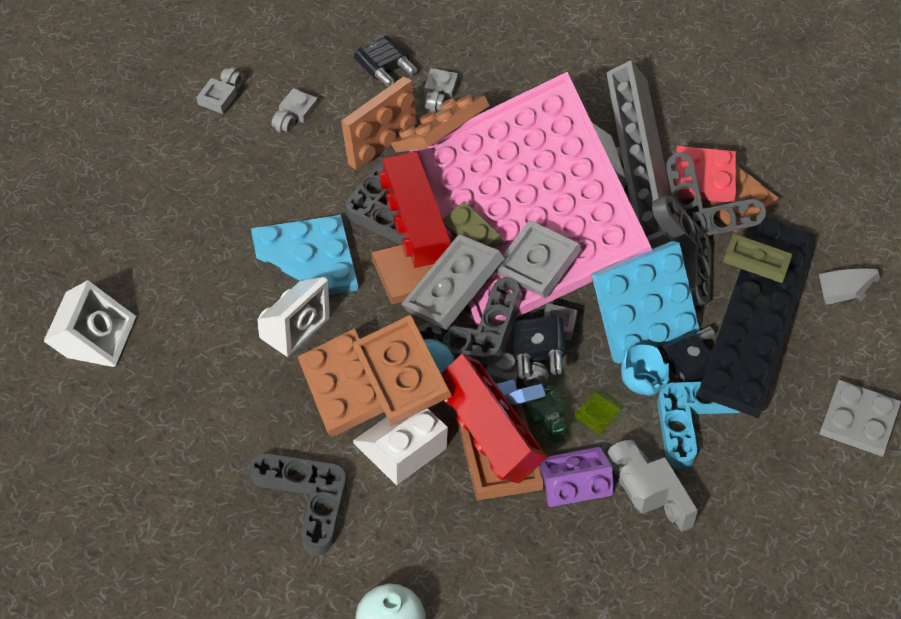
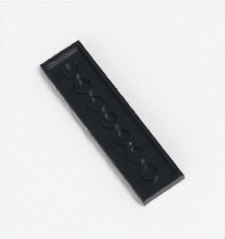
(756, 325)

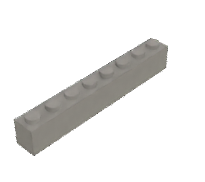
(639, 147)

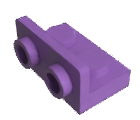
(576, 477)

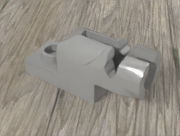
(651, 484)

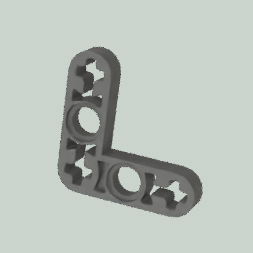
(373, 207)
(706, 215)
(692, 241)
(486, 333)
(319, 493)

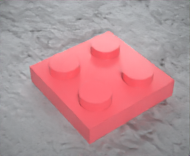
(714, 174)

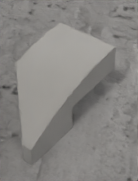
(847, 284)

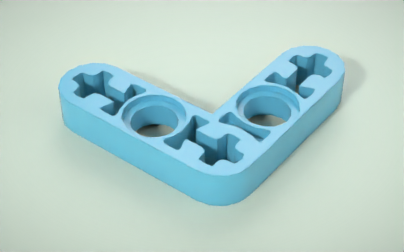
(687, 404)

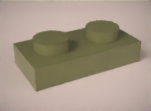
(468, 223)
(757, 258)

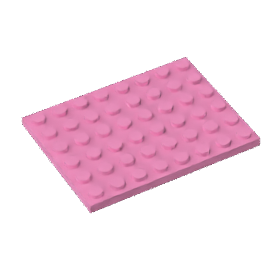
(541, 165)

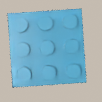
(645, 299)

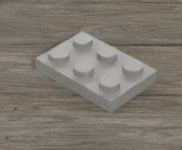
(452, 281)

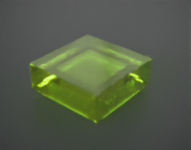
(597, 413)

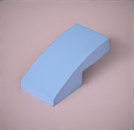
(519, 396)

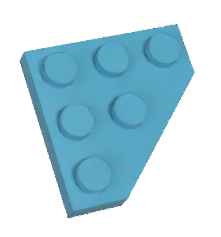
(309, 251)

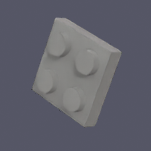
(538, 258)
(860, 418)

